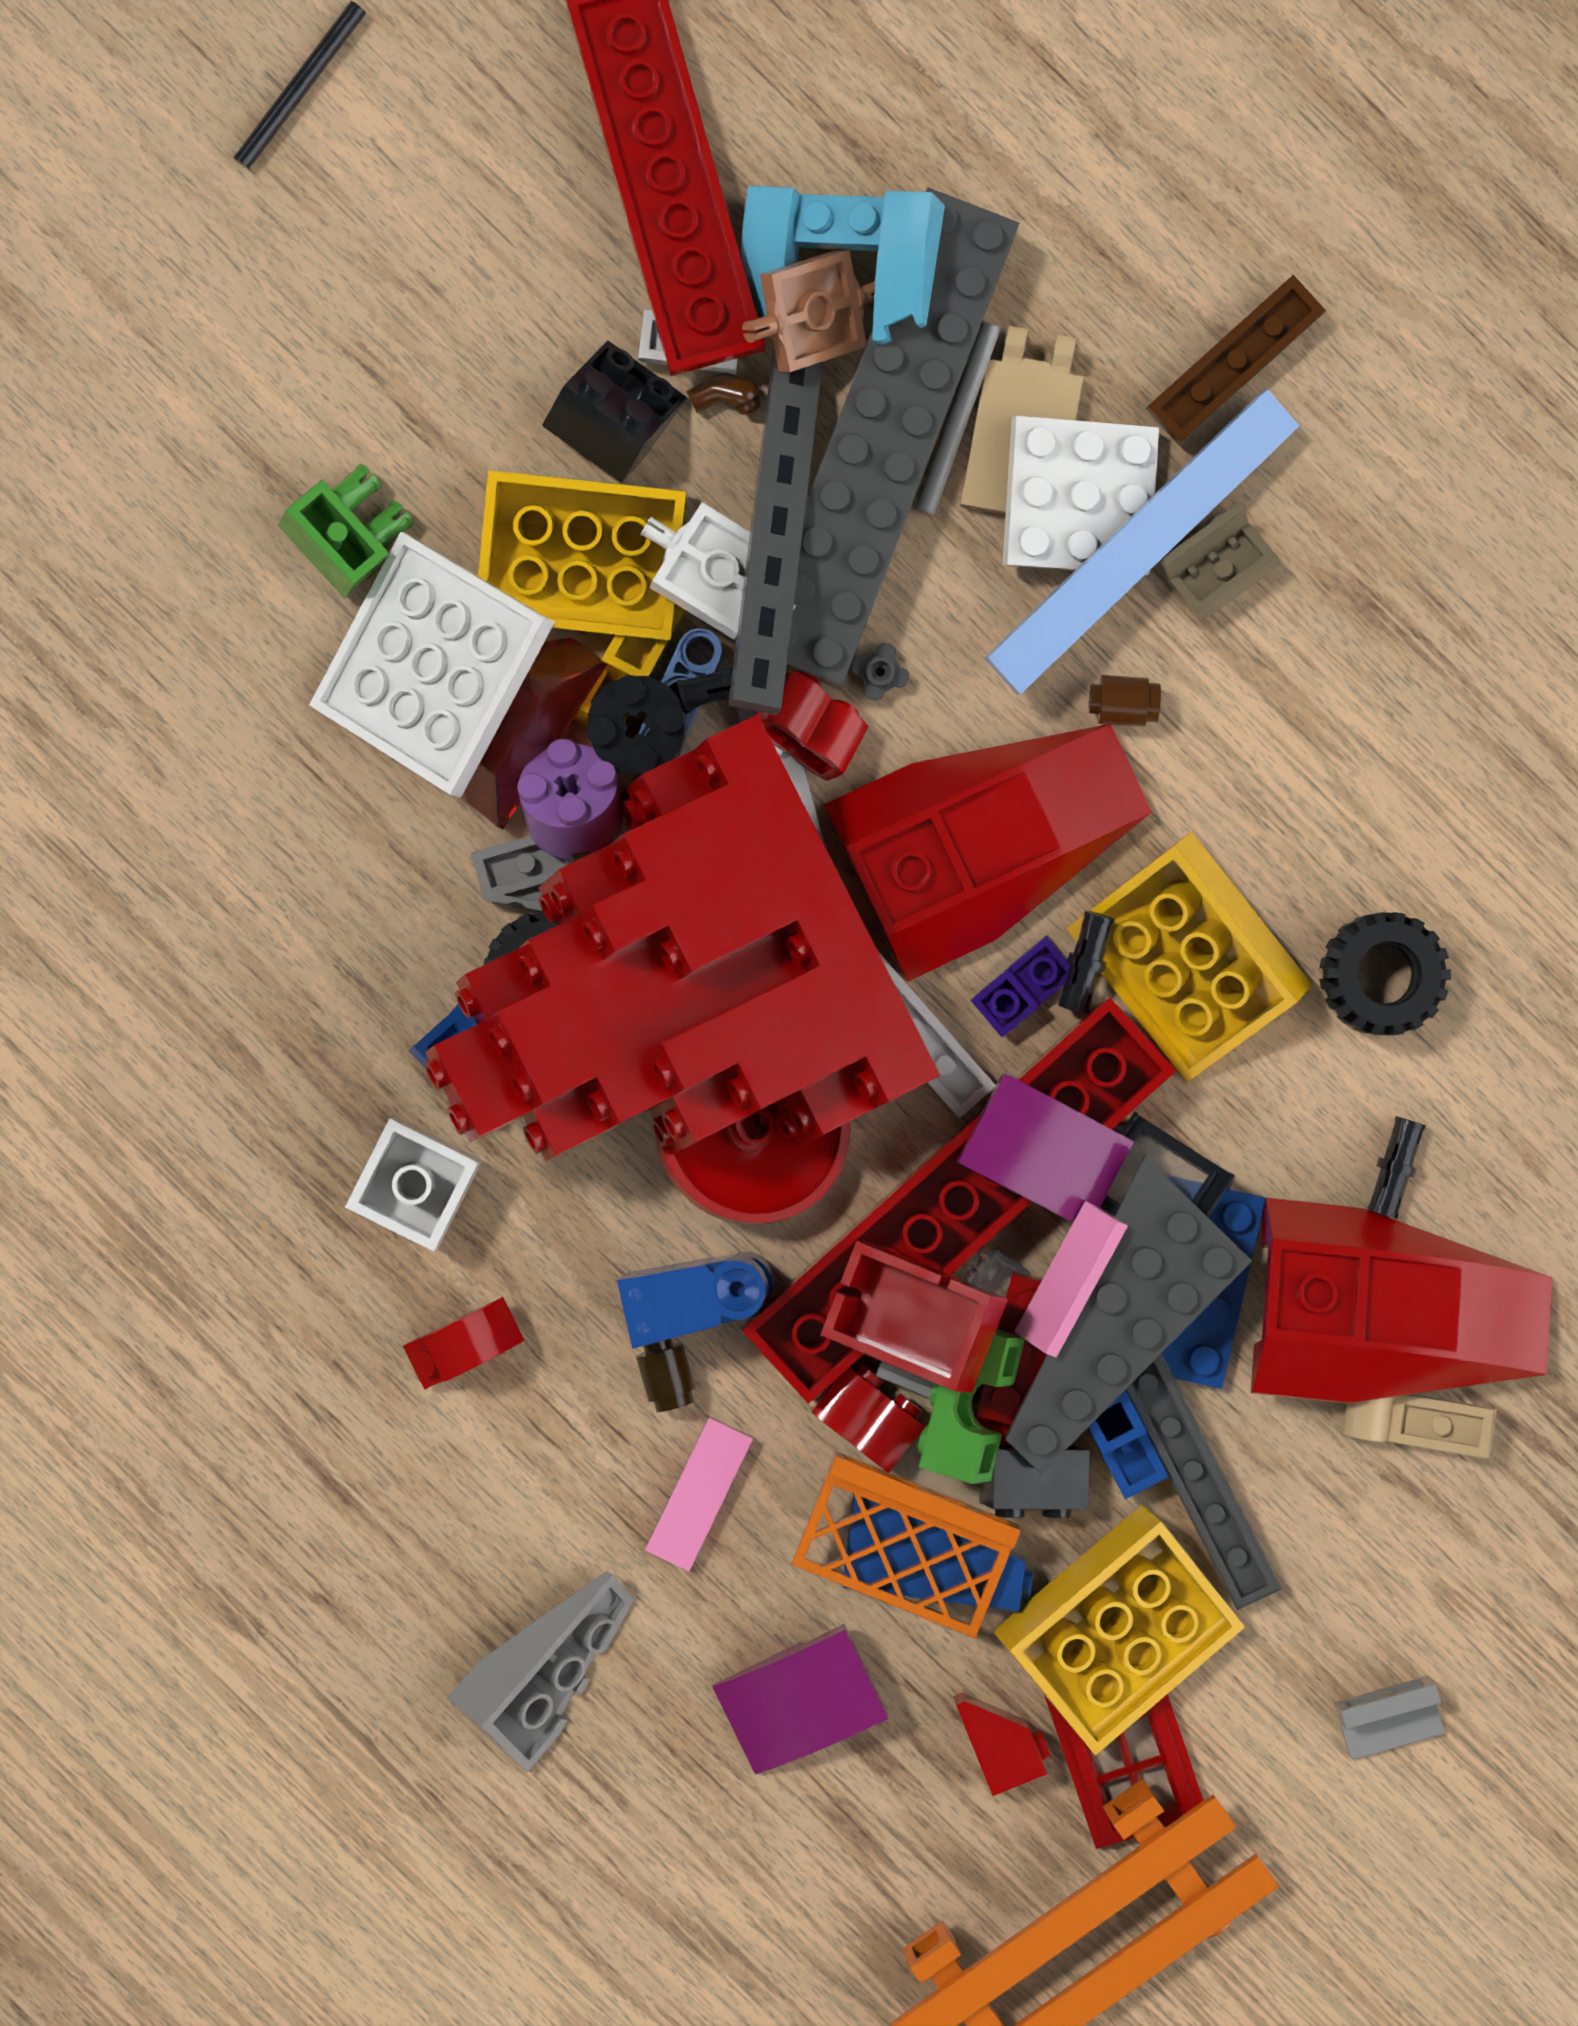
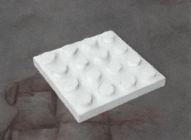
(431, 664)

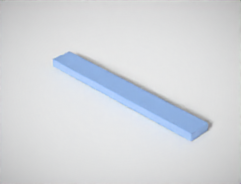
(1141, 542)

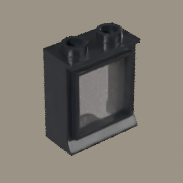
(1185, 1168)

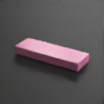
(1070, 1279)
(699, 1493)

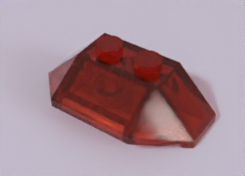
(537, 717)

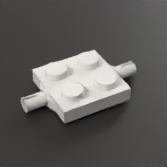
(703, 567)

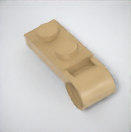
(1423, 1424)

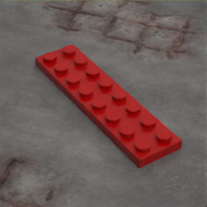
(666, 180)

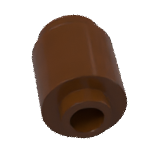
(1125, 700)

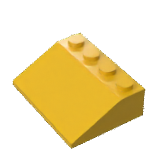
(579, 550)
(1194, 958)
(1119, 1629)

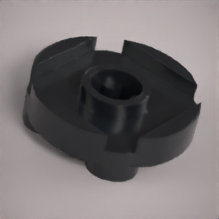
(631, 696)

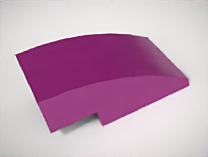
(1044, 1149)
(801, 1700)

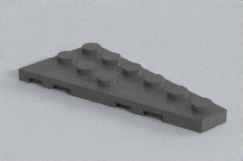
(1148, 1294)

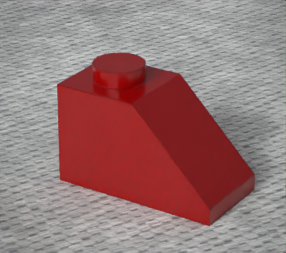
(1002, 1744)

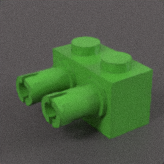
(335, 538)

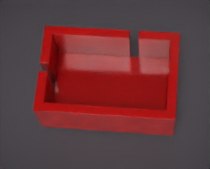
(914, 1317)

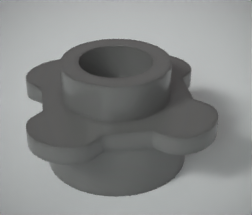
(875, 685)

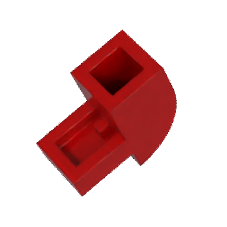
(464, 1343)

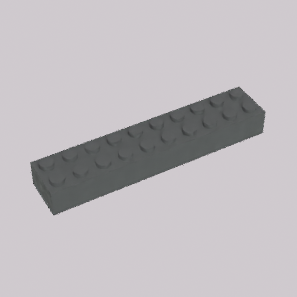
(887, 444)

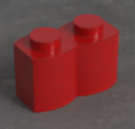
(815, 728)
(869, 1416)

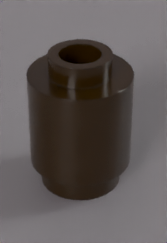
(666, 1375)

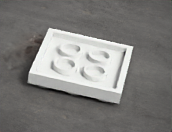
(1073, 487)

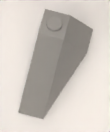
(529, 1680)

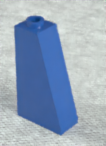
(1012, 1586)

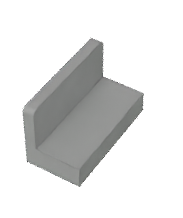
(1390, 1717)

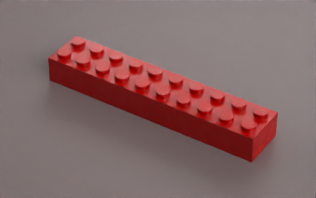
(947, 1209)

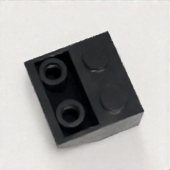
(613, 411)

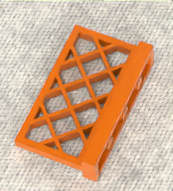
(924, 1505)

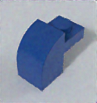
(1127, 1447)

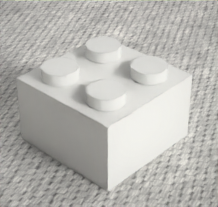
(413, 1183)

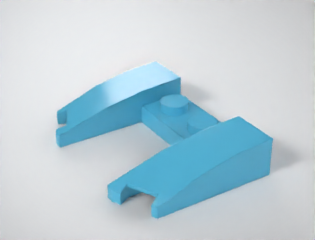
(898, 226)

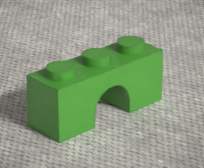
(954, 1439)

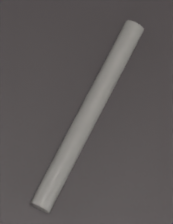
(958, 418)

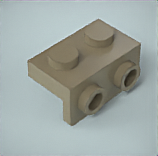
(1218, 562)

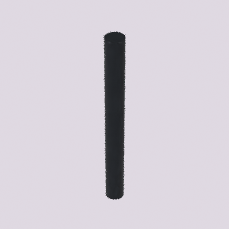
(299, 85)

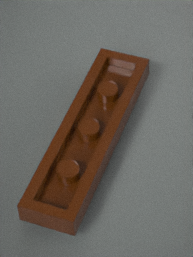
(1235, 359)

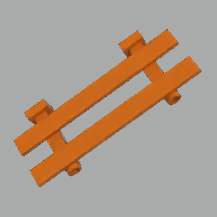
(1162, 1854)

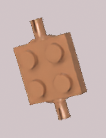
(812, 311)

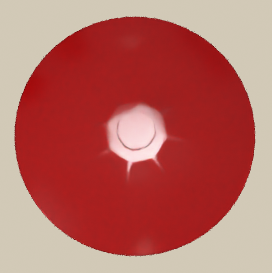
(754, 1171)

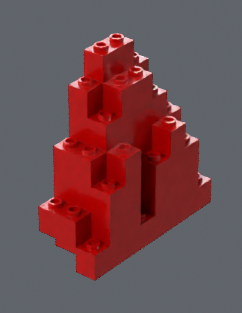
(687, 976)

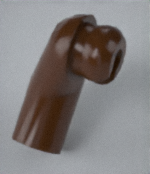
(729, 389)

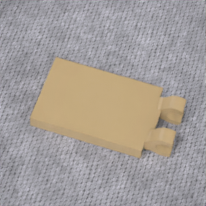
(1015, 389)

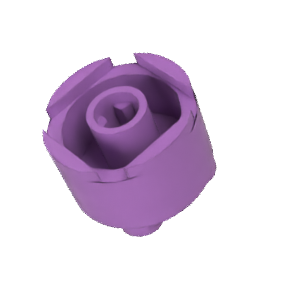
(570, 800)

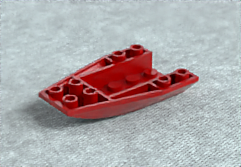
(983, 837)
(1389, 1309)

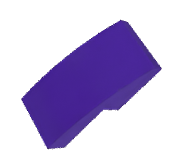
(1023, 986)

